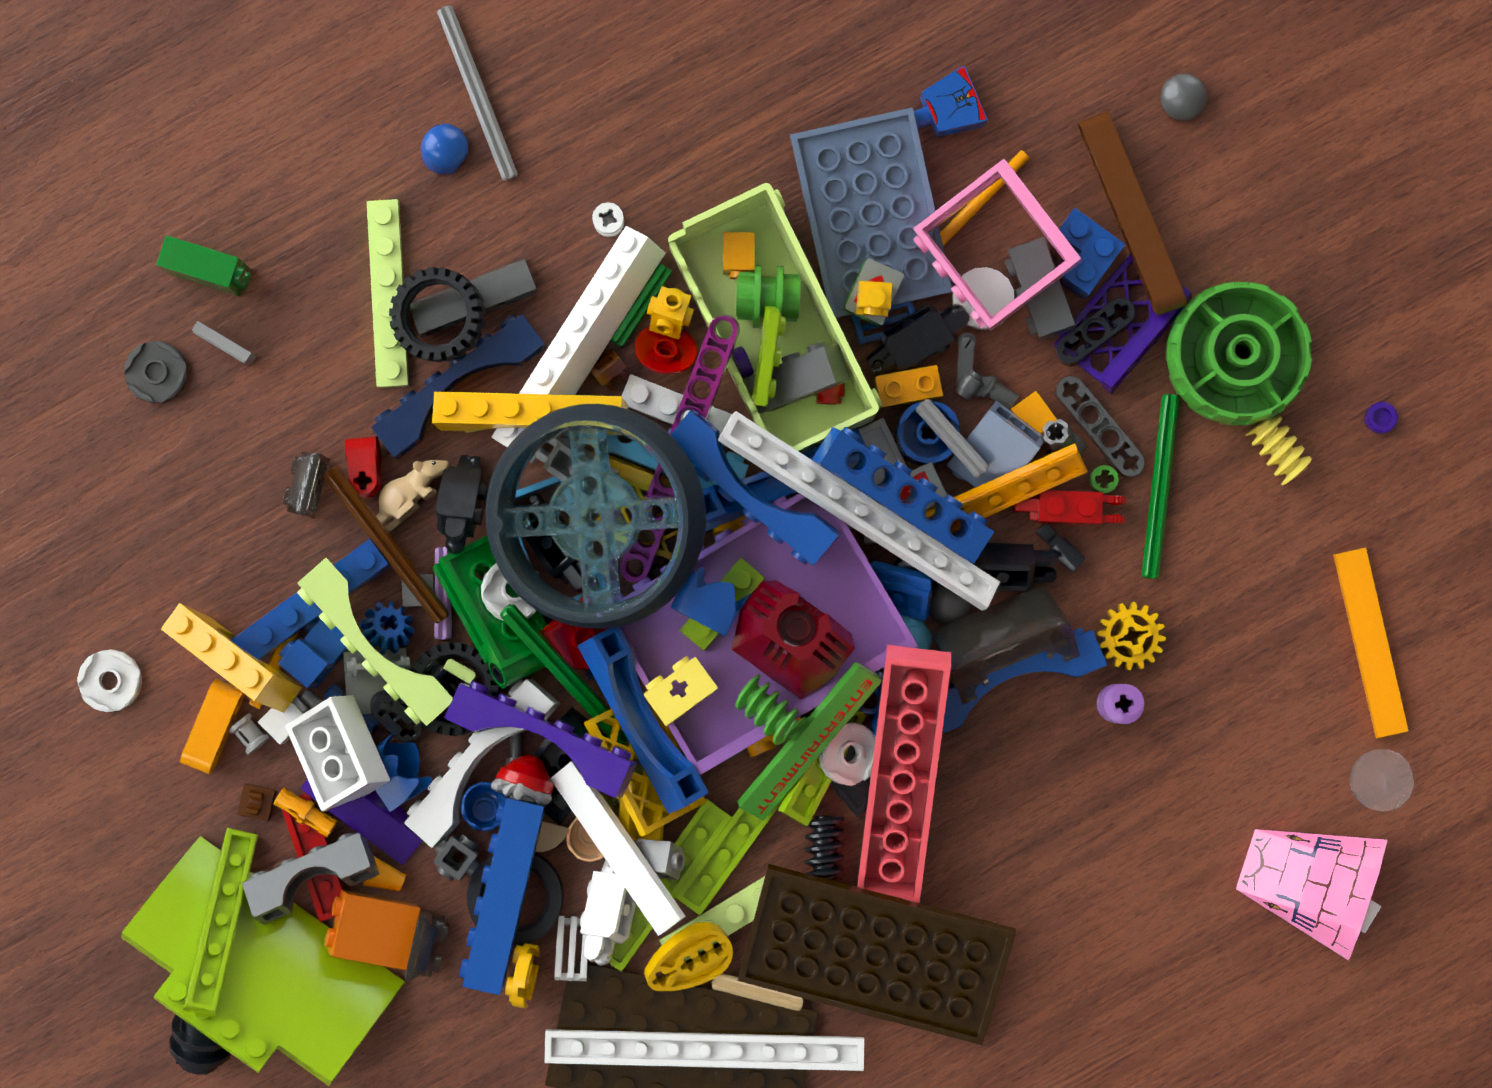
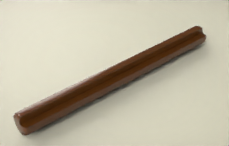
(386, 544)

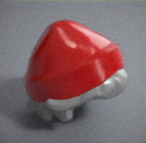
(525, 780)

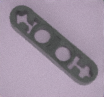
(1095, 430)

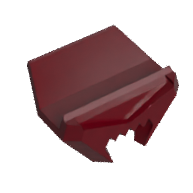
(790, 639)

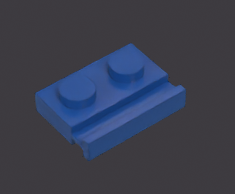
(907, 589)

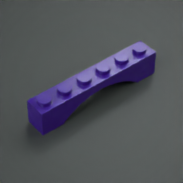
(600, 767)

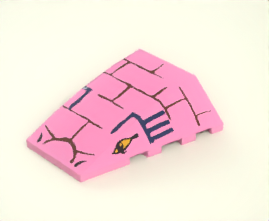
(1314, 882)

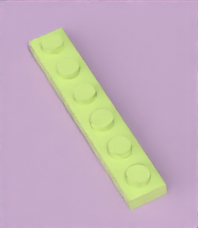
(386, 275)

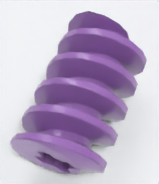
(1126, 713)

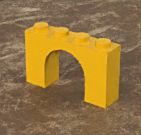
(213, 646)

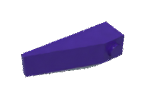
(378, 825)

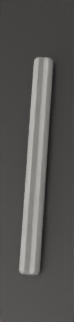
(477, 93)

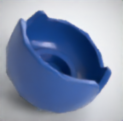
(444, 148)
(480, 806)

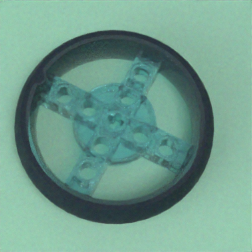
(508, 522)

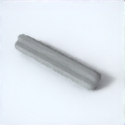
(952, 438)

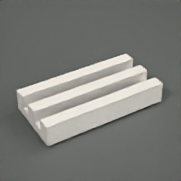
(573, 922)

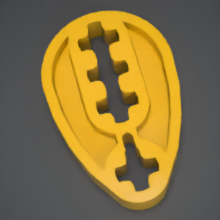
(687, 942)

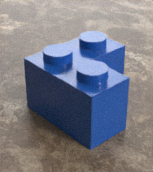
(1094, 246)
(315, 655)

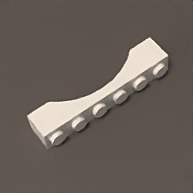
(440, 810)

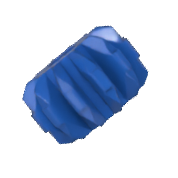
(383, 617)

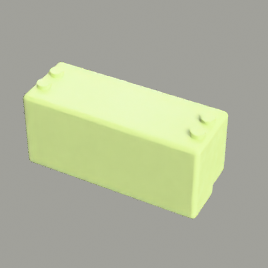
(700, 261)

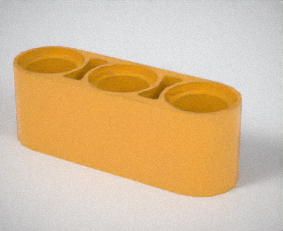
(212, 726)

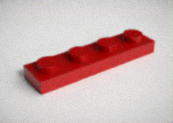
(322, 887)

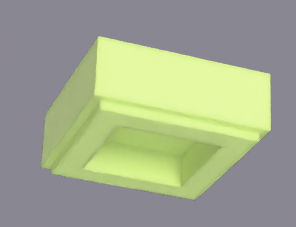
(460, 671)

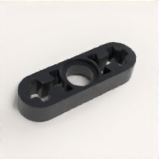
(1108, 311)

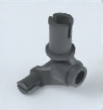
(972, 383)

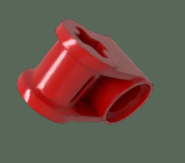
(364, 459)

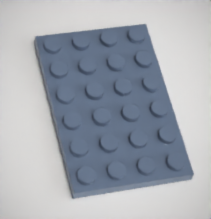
(862, 200)

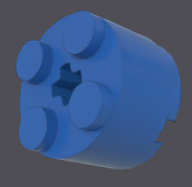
(913, 446)

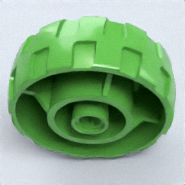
(1205, 361)

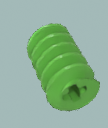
(768, 711)

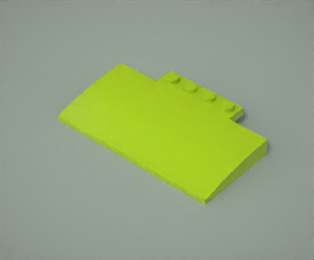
(278, 979)

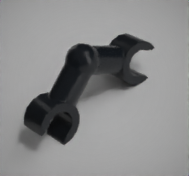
(443, 677)

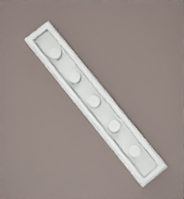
(618, 849)

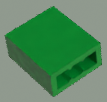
(203, 266)

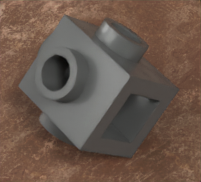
(448, 866)

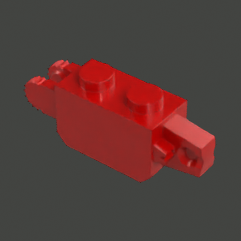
(1070, 508)

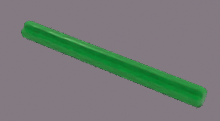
(1160, 486)
(557, 666)

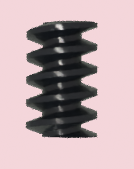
(824, 847)

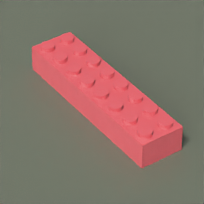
(904, 771)

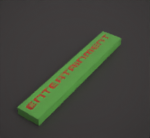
(809, 741)

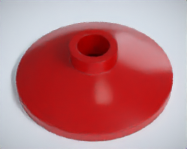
(665, 353)

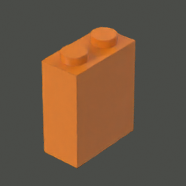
(372, 929)

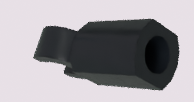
(1067, 553)

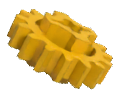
(1135, 650)

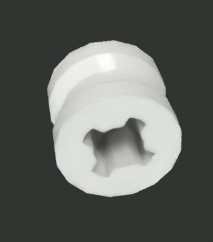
(607, 225)

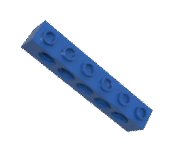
(834, 456)

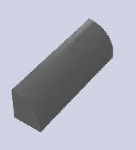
(496, 288)

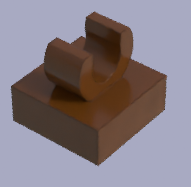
(607, 368)
(256, 802)

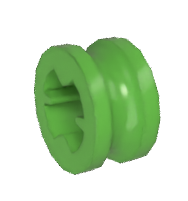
(1097, 472)

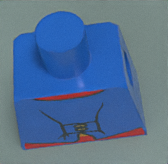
(951, 105)

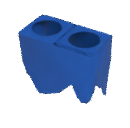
(708, 604)
(402, 767)

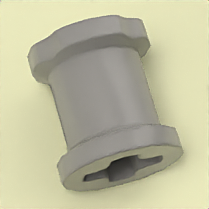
(249, 734)

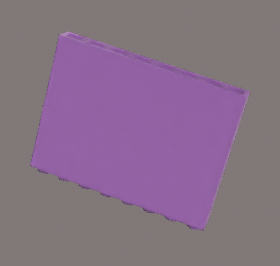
(836, 585)

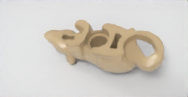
(401, 495)

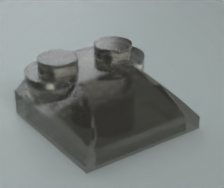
(307, 484)
(424, 954)

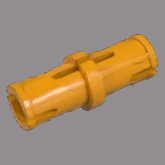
(305, 812)

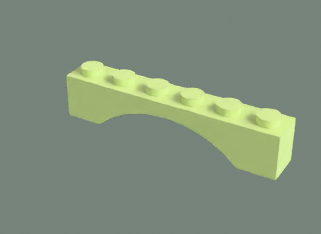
(329, 592)

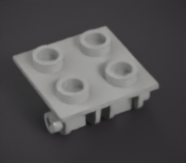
(363, 684)

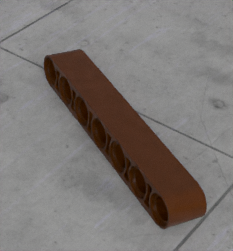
(1132, 213)

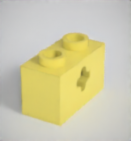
(672, 707)

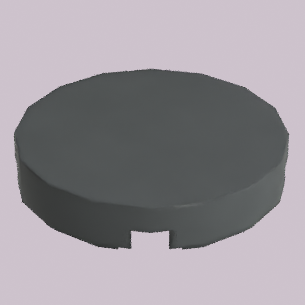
(156, 372)

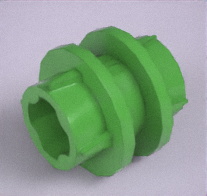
(759, 291)

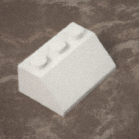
(337, 752)

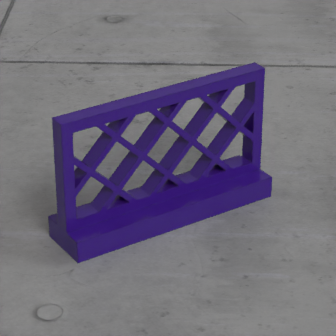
(1138, 344)

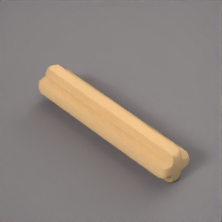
(729, 984)

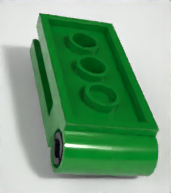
(495, 641)

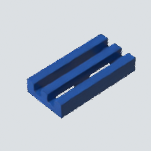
(859, 329)

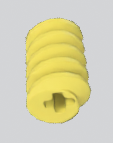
(1280, 448)

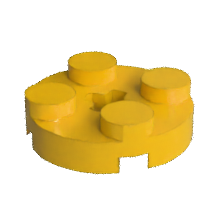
(525, 975)

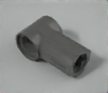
(1059, 435)

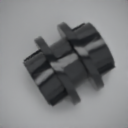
(195, 1050)

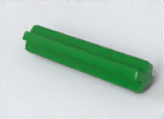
(640, 306)

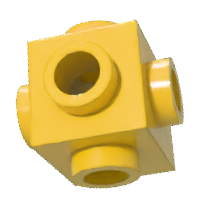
(670, 312)

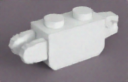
(606, 915)

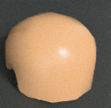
(581, 843)

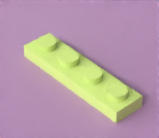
(729, 914)

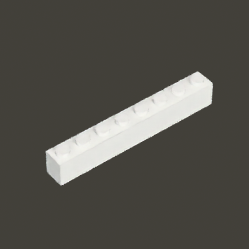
(592, 321)

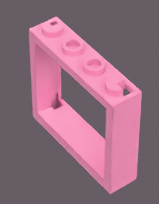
(1035, 211)

